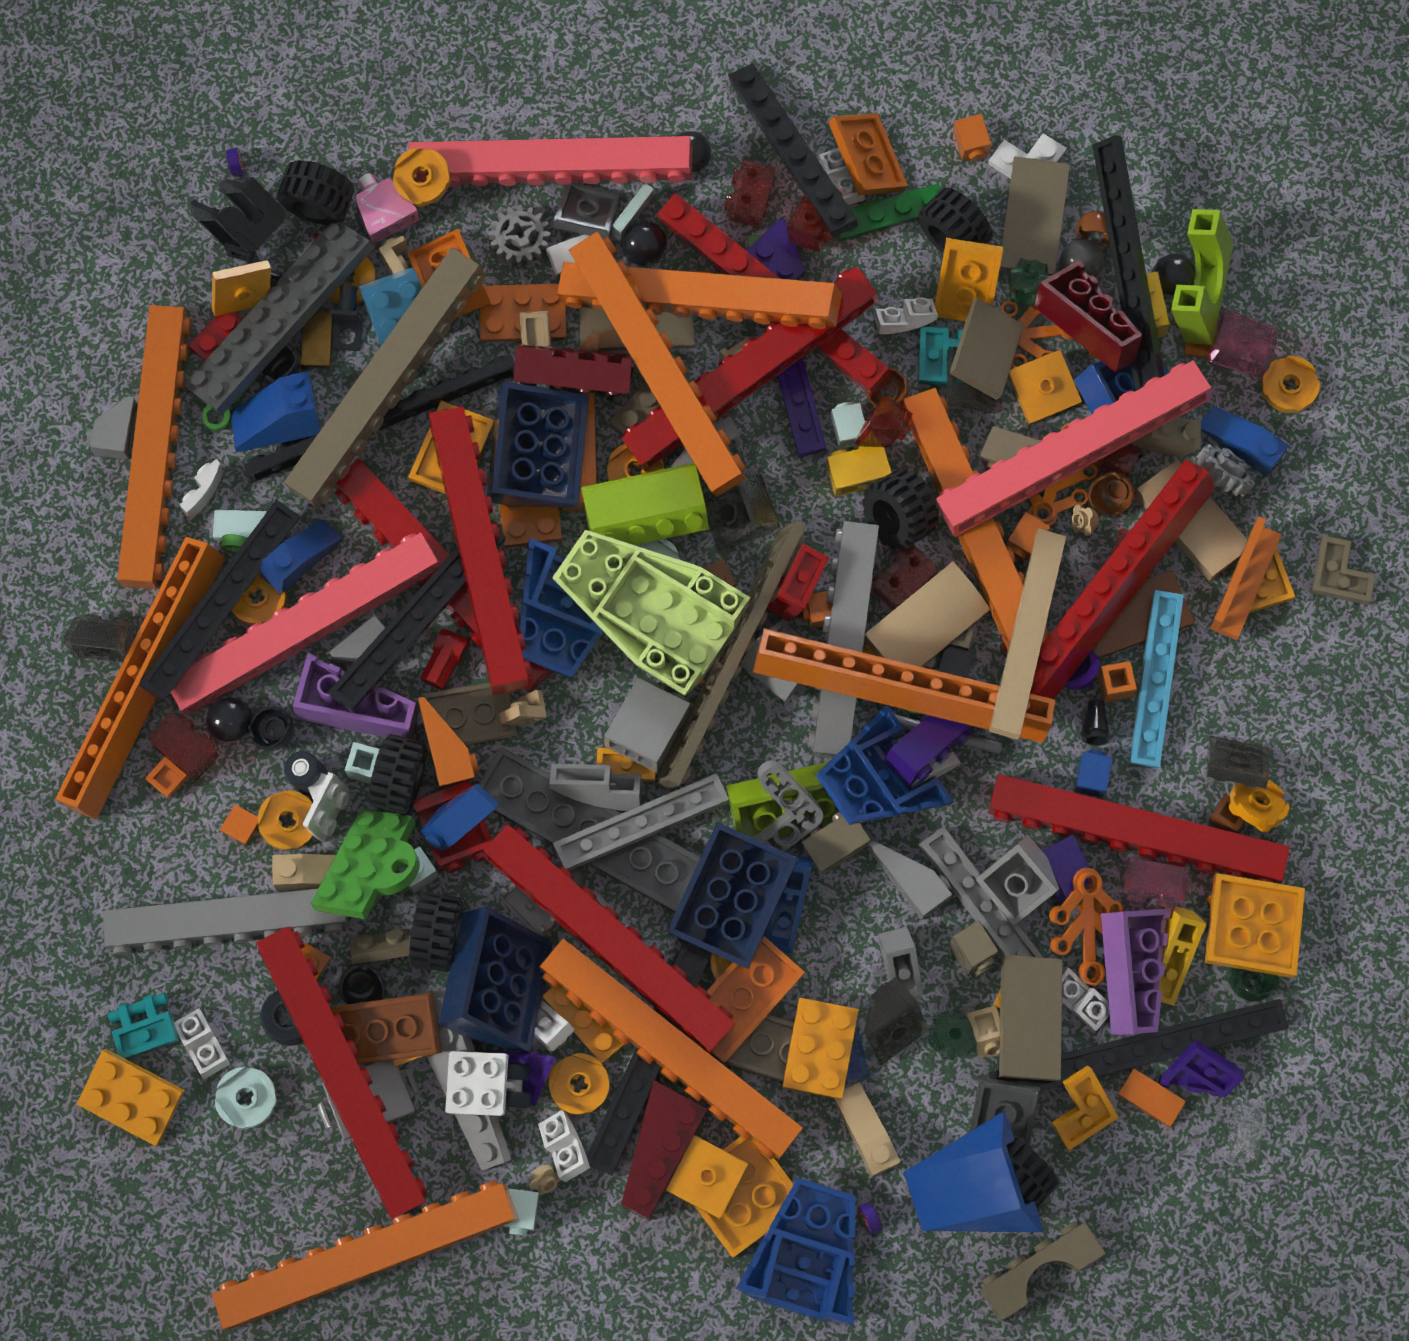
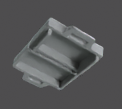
(391, 1088)

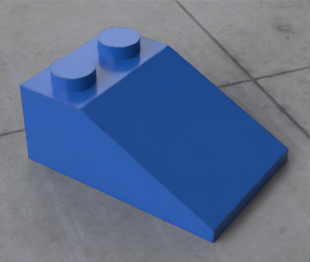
(1104, 386)
(277, 414)

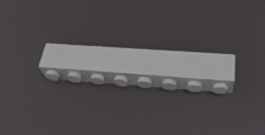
(845, 629)
(215, 920)

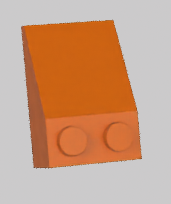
(429, 256)
(447, 751)

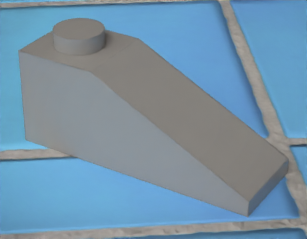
(916, 882)

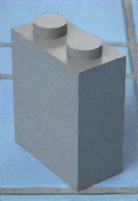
(647, 724)

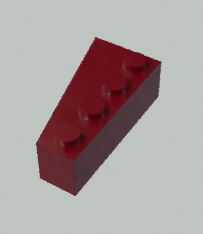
(1088, 316)
(573, 368)
(662, 1141)

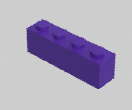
(924, 746)

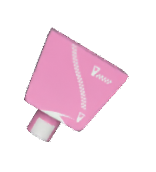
(383, 208)

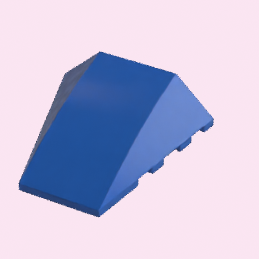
(552, 624)
(867, 787)
(972, 1185)
(807, 1255)

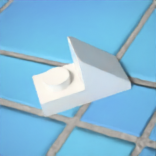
(551, 1027)

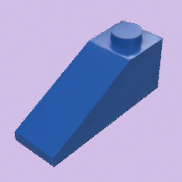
(1244, 439)
(298, 555)
(458, 817)
(786, 919)

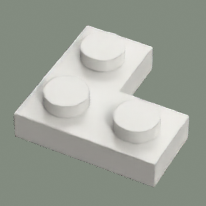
(1044, 149)

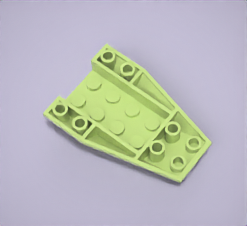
(653, 606)

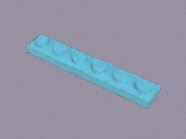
(1156, 679)

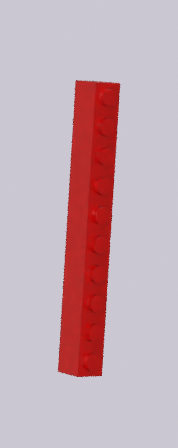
(732, 259)
(750, 369)
(392, 523)
(478, 550)
(1120, 578)
(1137, 830)
(608, 939)
(340, 1072)

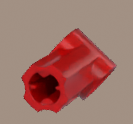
(446, 654)

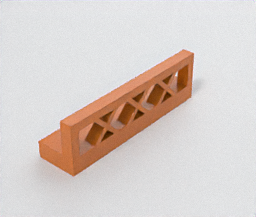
(1246, 580)

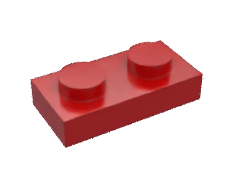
(214, 334)

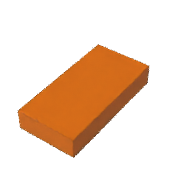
(1151, 1097)

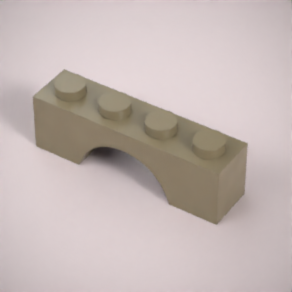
(1008, 1291)

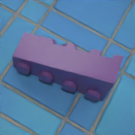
(378, 714)
(1134, 968)

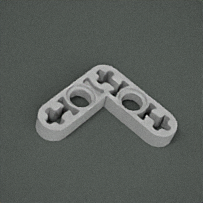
(793, 808)

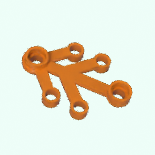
(1032, 333)
(1046, 503)
(1085, 922)

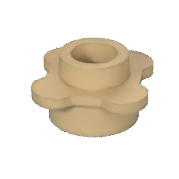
(1084, 519)
(543, 1179)

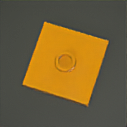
(240, 287)
(1044, 386)
(707, 1177)

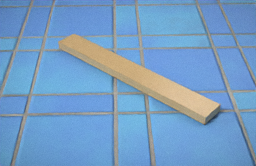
(1027, 634)

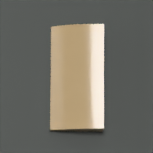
(1209, 538)
(928, 619)

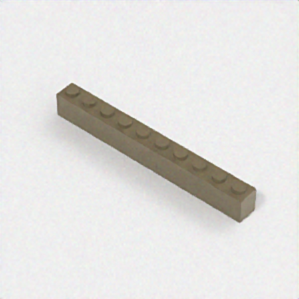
(385, 378)

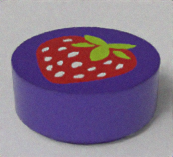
(235, 162)
(869, 1218)

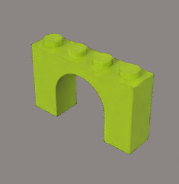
(1199, 305)

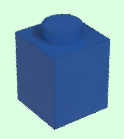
(1093, 773)

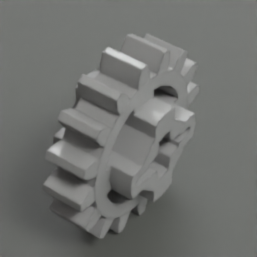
(529, 227)
(1226, 470)

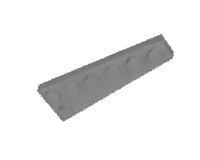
(481, 1131)

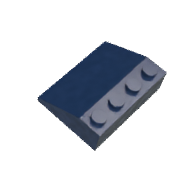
(537, 447)
(732, 895)
(495, 980)

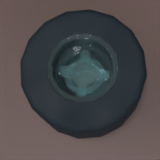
(274, 1019)

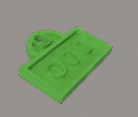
(368, 865)

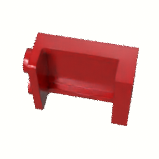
(798, 583)
(467, 847)

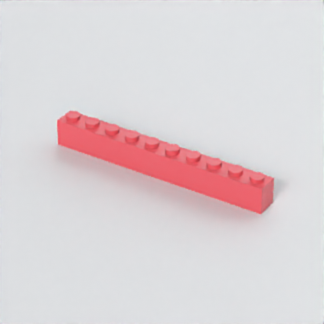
(564, 160)
(1073, 448)
(305, 622)

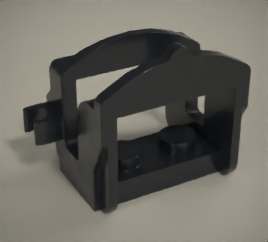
(249, 221)

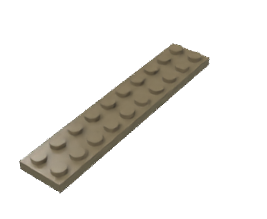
(727, 664)

